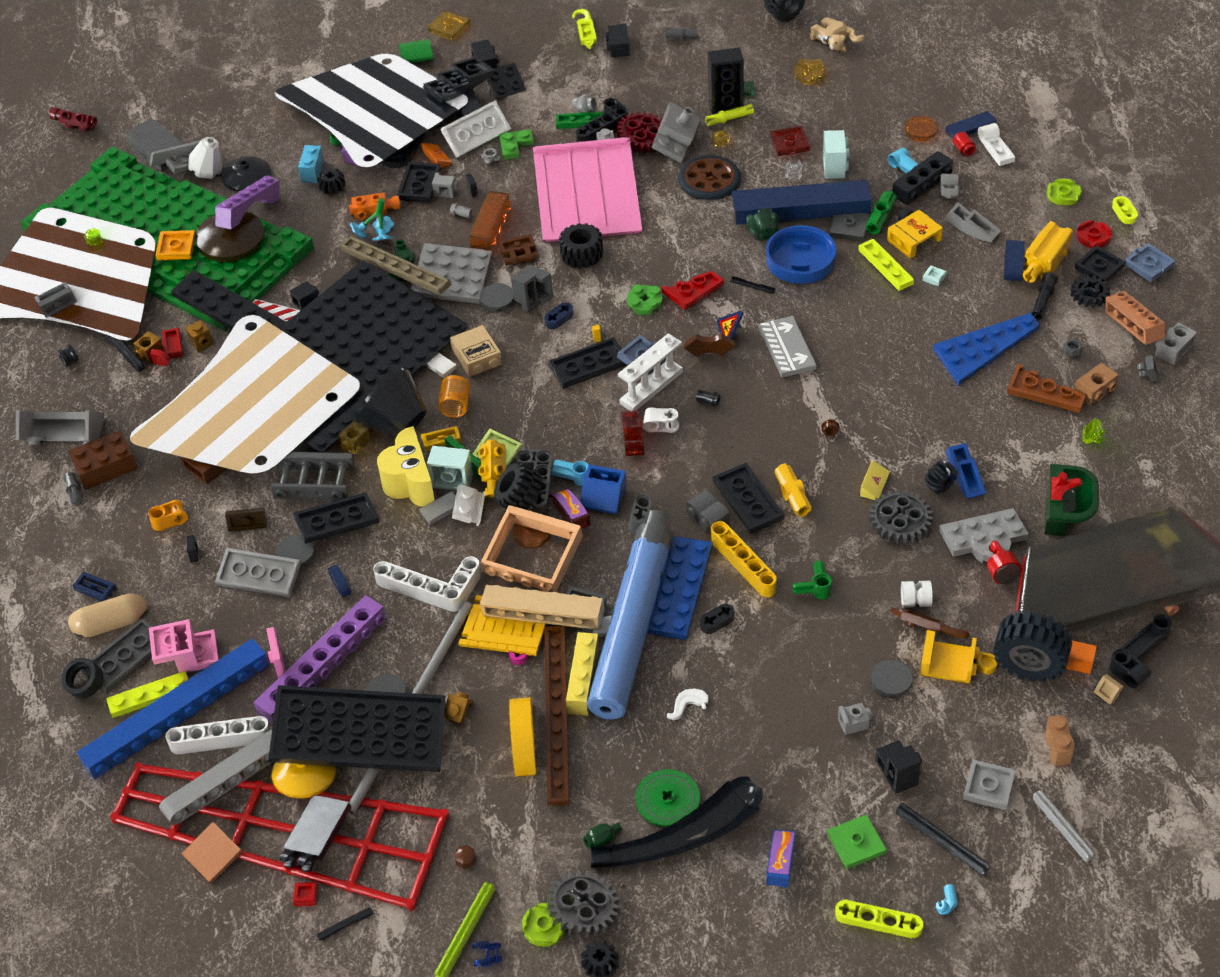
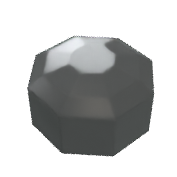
(1072, 348)

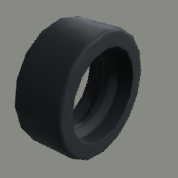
(71, 671)

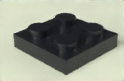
(1100, 263)

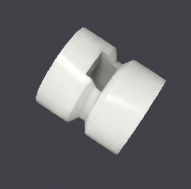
(916, 594)

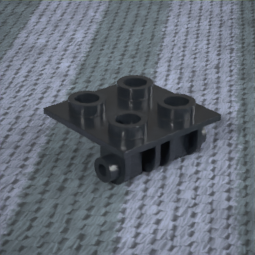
(506, 81)

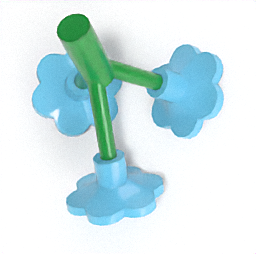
(382, 224)

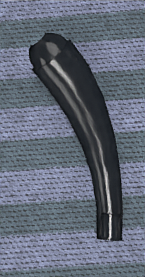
(719, 814)

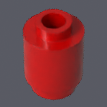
(964, 143)

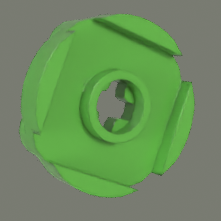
(650, 293)

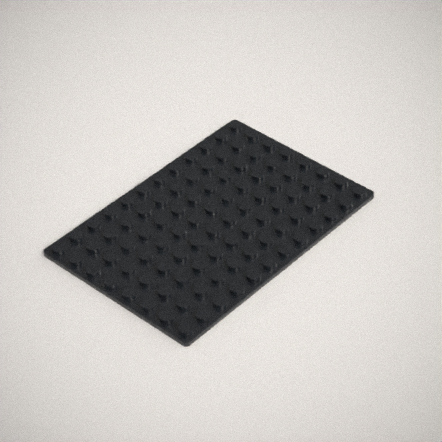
(369, 330)

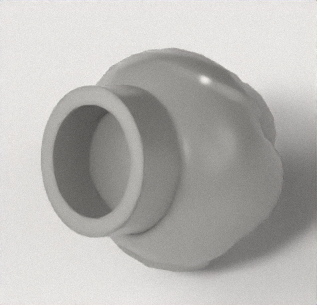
(585, 103)

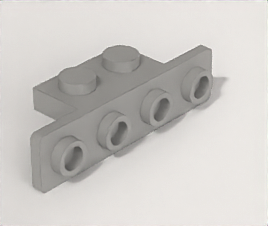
(174, 157)

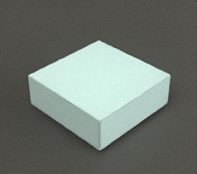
(934, 275)

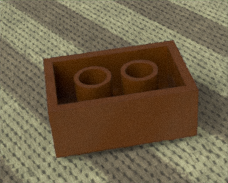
(102, 459)

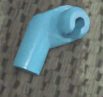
(950, 901)

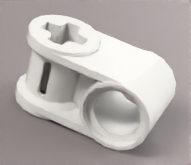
(659, 420)

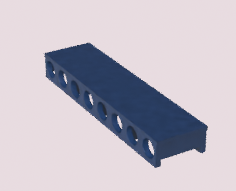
(804, 200)

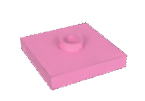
(275, 654)

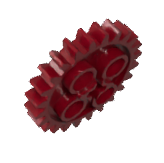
(640, 130)

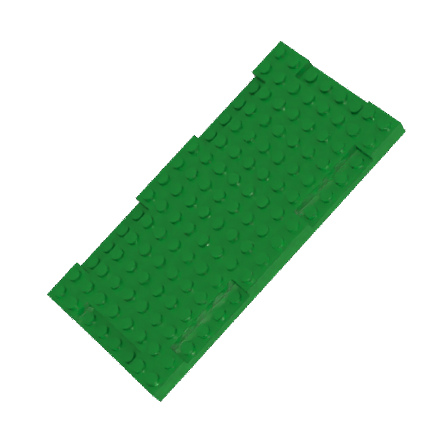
(147, 200)

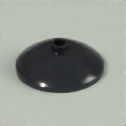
(244, 172)

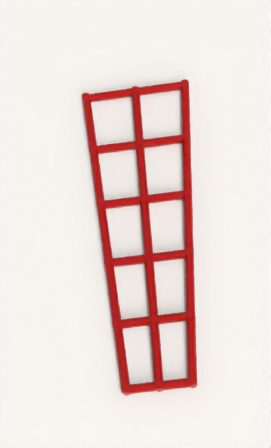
(258, 786)

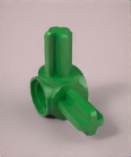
(820, 583)

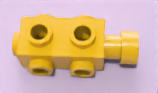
(492, 464)

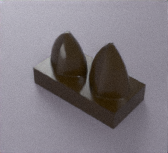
(246, 519)

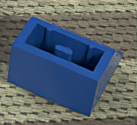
(603, 489)

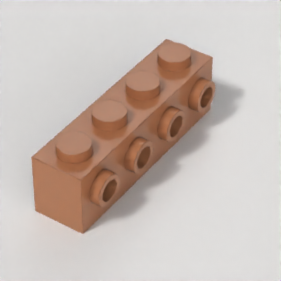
(1135, 317)

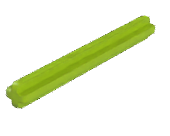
(465, 930)

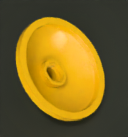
(302, 779)

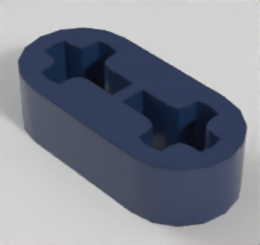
(556, 317)
(339, 581)

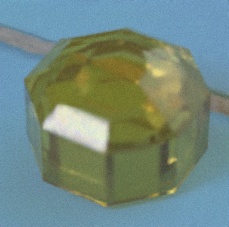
(720, 138)

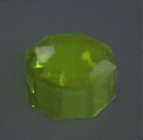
(93, 236)

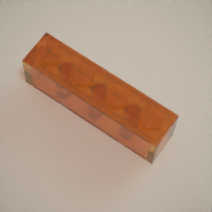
(490, 220)

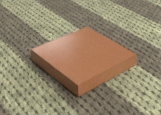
(212, 852)

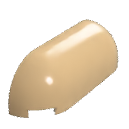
(107, 615)

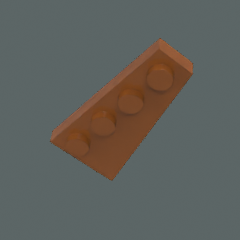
(1035, 388)

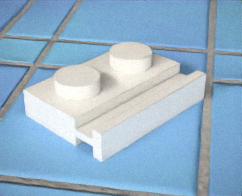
(468, 505)

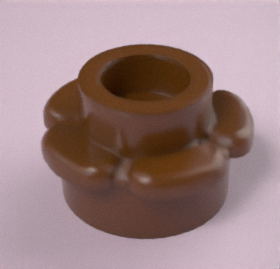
(830, 427)

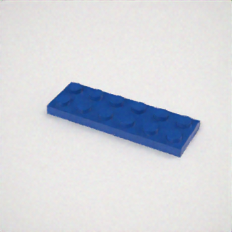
(680, 587)

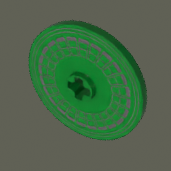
(666, 783)

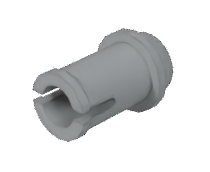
(456, 209)

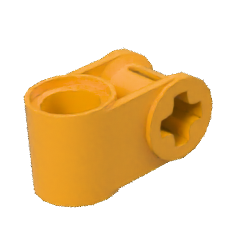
(166, 515)

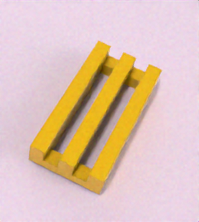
(440, 436)

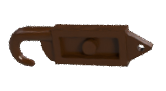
(931, 624)

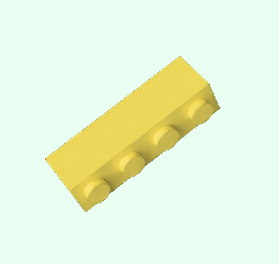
(582, 673)

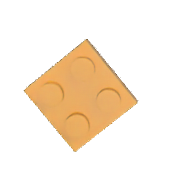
(175, 245)

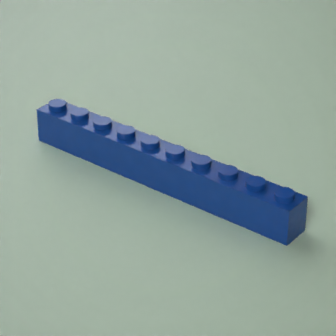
(172, 708)

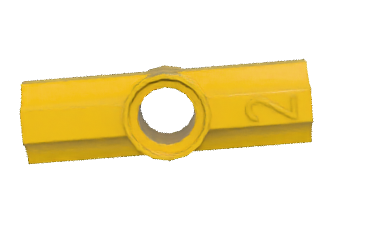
(793, 490)

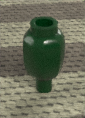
(601, 835)

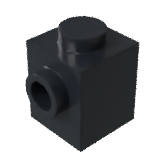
(303, 295)

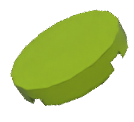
(1064, 192)
(540, 928)

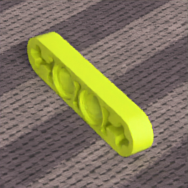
(878, 922)

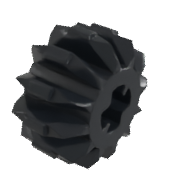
(331, 181)
(941, 476)
(599, 952)

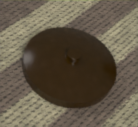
(230, 244)

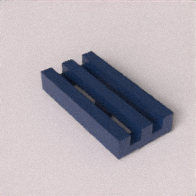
(92, 589)

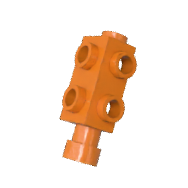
(366, 205)

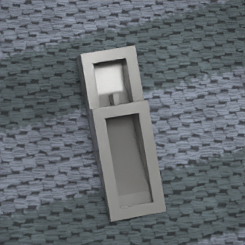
(972, 223)

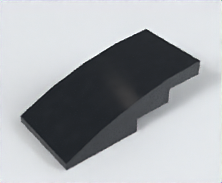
(459, 79)

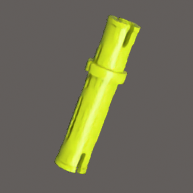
(722, 117)

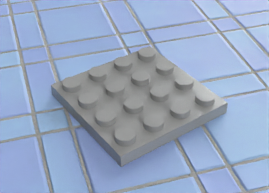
(462, 266)

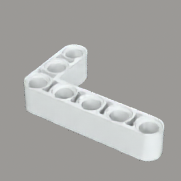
(428, 589)

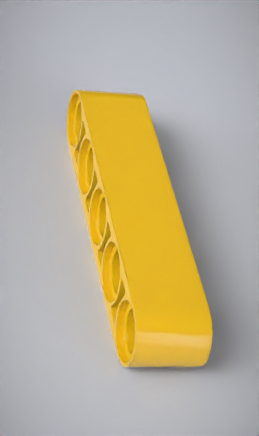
(743, 559)

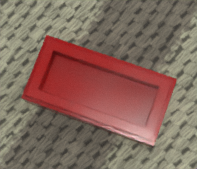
(172, 342)

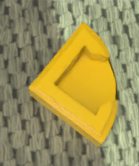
(596, 333)

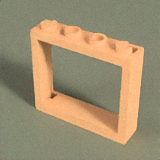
(538, 522)

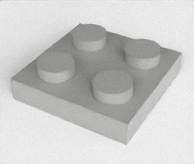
(989, 784)

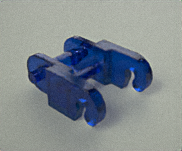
(488, 959)

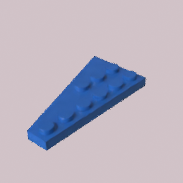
(981, 347)

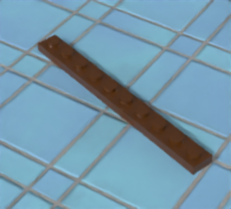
(556, 717)

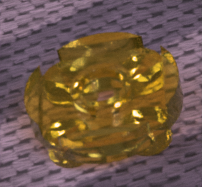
(804, 66)

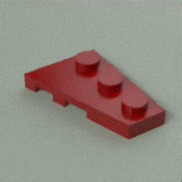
(692, 291)

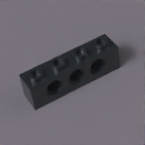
(922, 177)

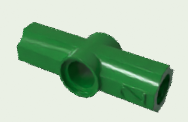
(881, 212)

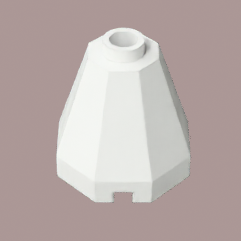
(206, 159)

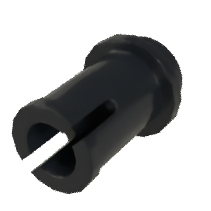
(707, 397)

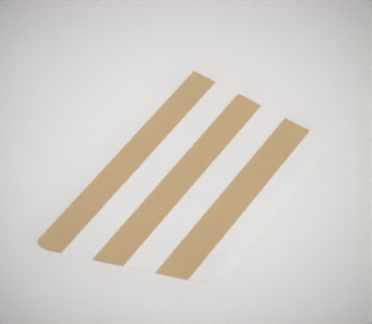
(249, 402)

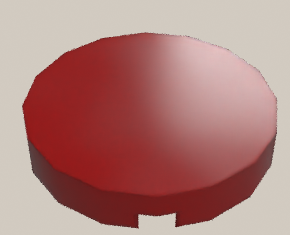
(1093, 234)

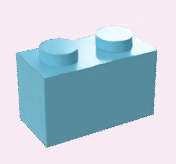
(311, 163)

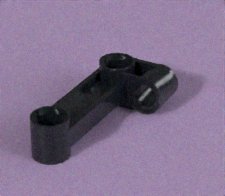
(1126, 661)

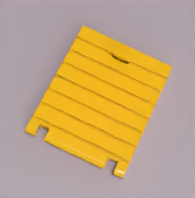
(501, 633)

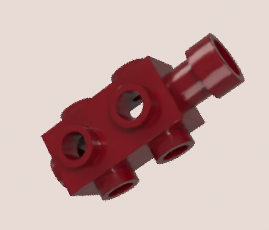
(73, 119)

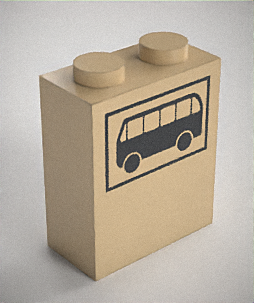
(476, 350)

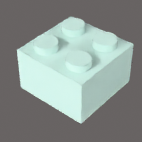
(835, 154)
(449, 467)

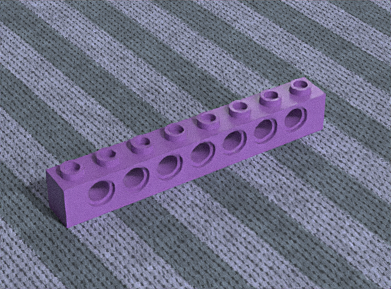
(326, 652)

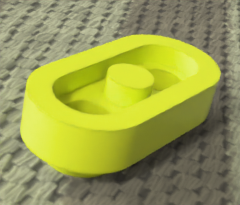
(1124, 210)

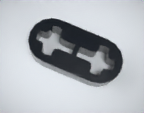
(715, 616)

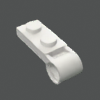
(995, 145)

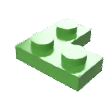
(512, 140)

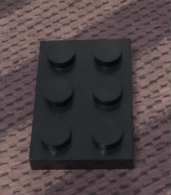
(418, 182)

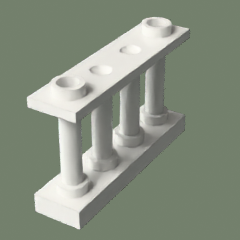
(657, 380)

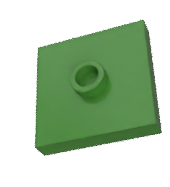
(856, 841)

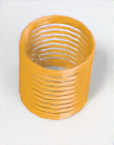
(454, 397)

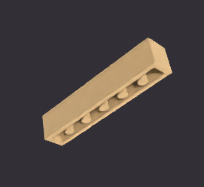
(542, 607)

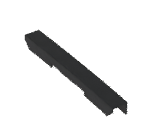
(761, 287)
(344, 923)

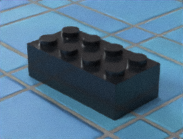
(725, 80)

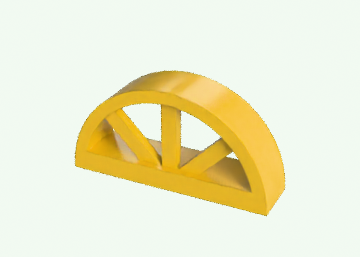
(522, 736)

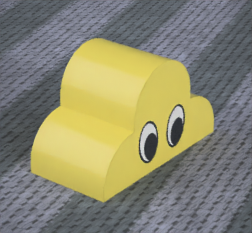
(405, 470)

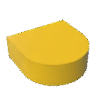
(986, 663)

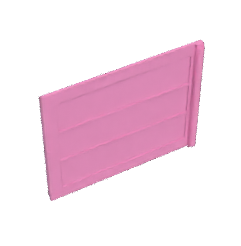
(587, 185)

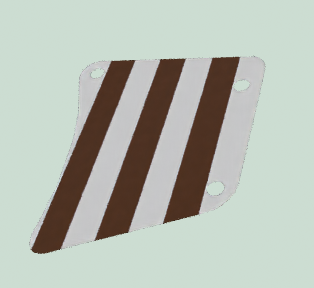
(104, 277)

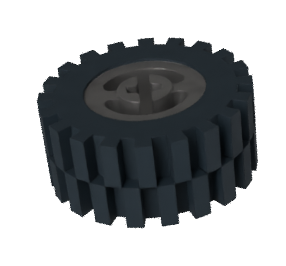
(1032, 646)

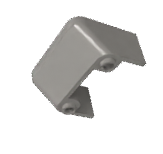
(58, 426)

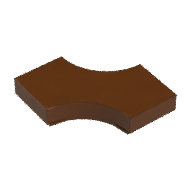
(717, 344)

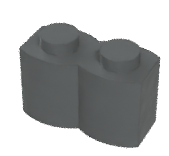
(707, 510)

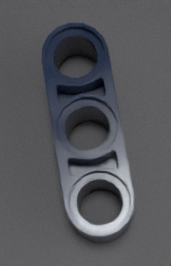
(1014, 260)

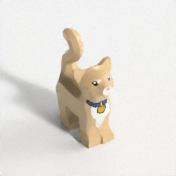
(834, 34)

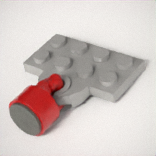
(989, 540)

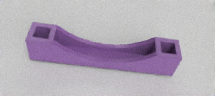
(230, 212)

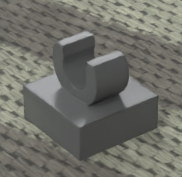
(1148, 369)

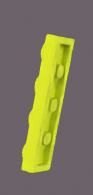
(886, 264)
(143, 695)

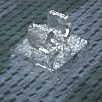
(793, 170)

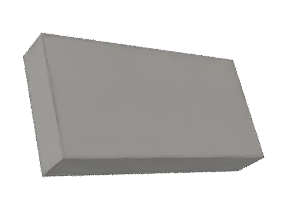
(439, 508)

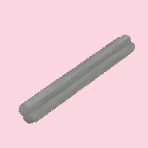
(1063, 826)

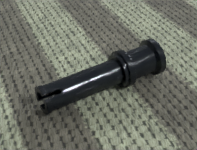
(1045, 289)

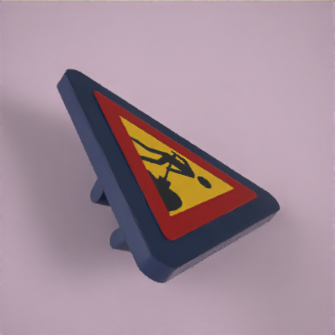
(728, 324)

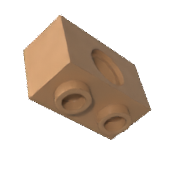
(1097, 383)

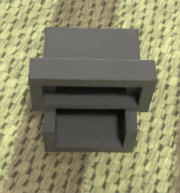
(532, 286)

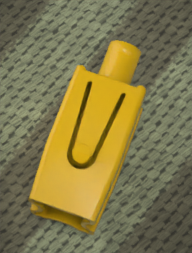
(1046, 251)

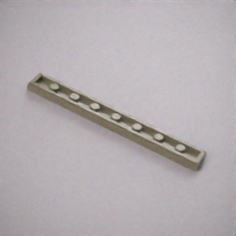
(395, 265)

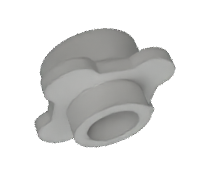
(490, 156)

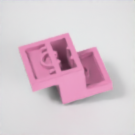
(180, 643)

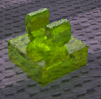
(1093, 432)

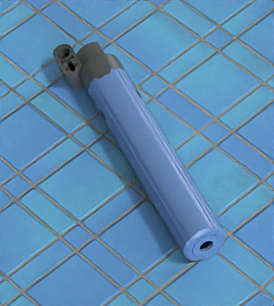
(631, 611)

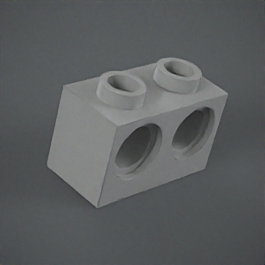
(1176, 343)

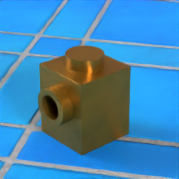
(199, 336)

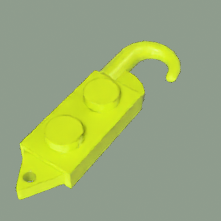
(586, 28)

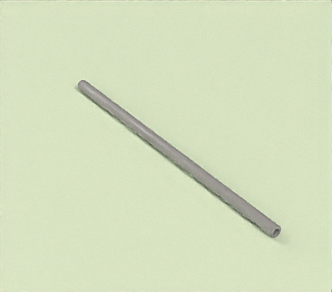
(419, 689)

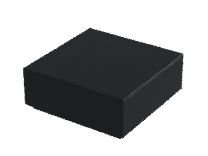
(471, 185)
(192, 548)

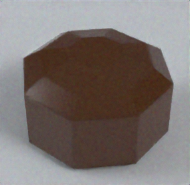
(465, 856)

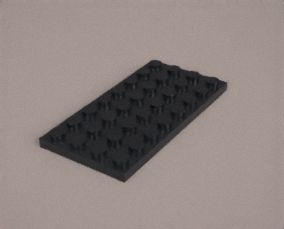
(357, 728)

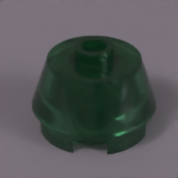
(763, 224)

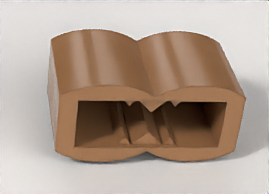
(1059, 740)

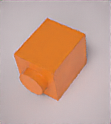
(1081, 657)

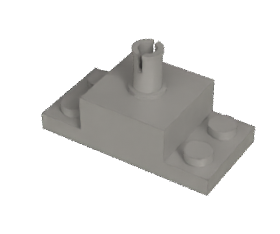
(676, 131)

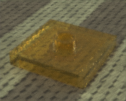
(448, 25)

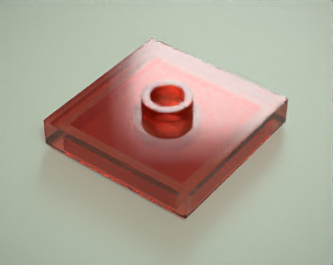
(789, 141)

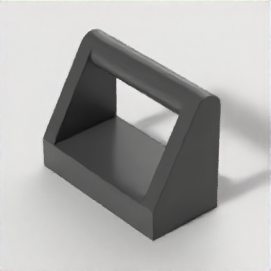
(56, 299)

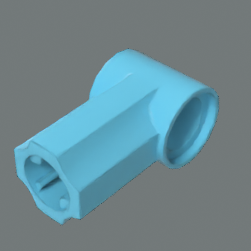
(902, 159)
(571, 471)

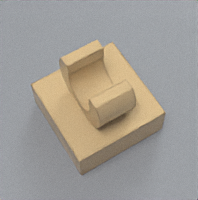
(1108, 689)

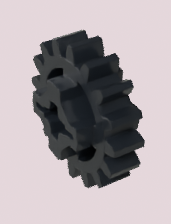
(1090, 291)

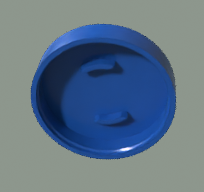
(800, 254)

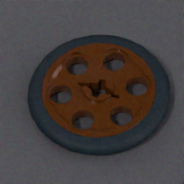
(709, 177)

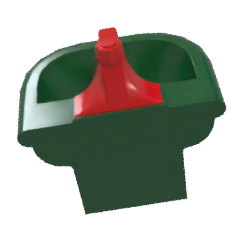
(1069, 498)

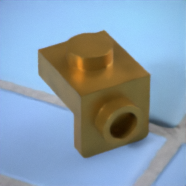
(457, 706)

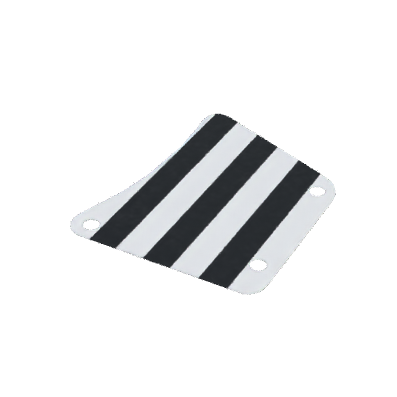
(371, 105)

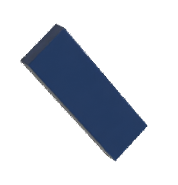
(970, 124)

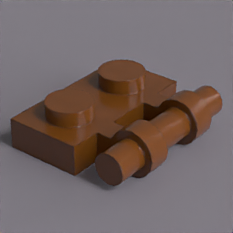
(516, 246)

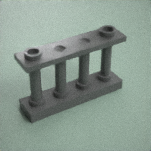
(313, 461)

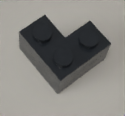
(899, 765)

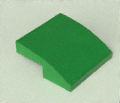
(416, 51)

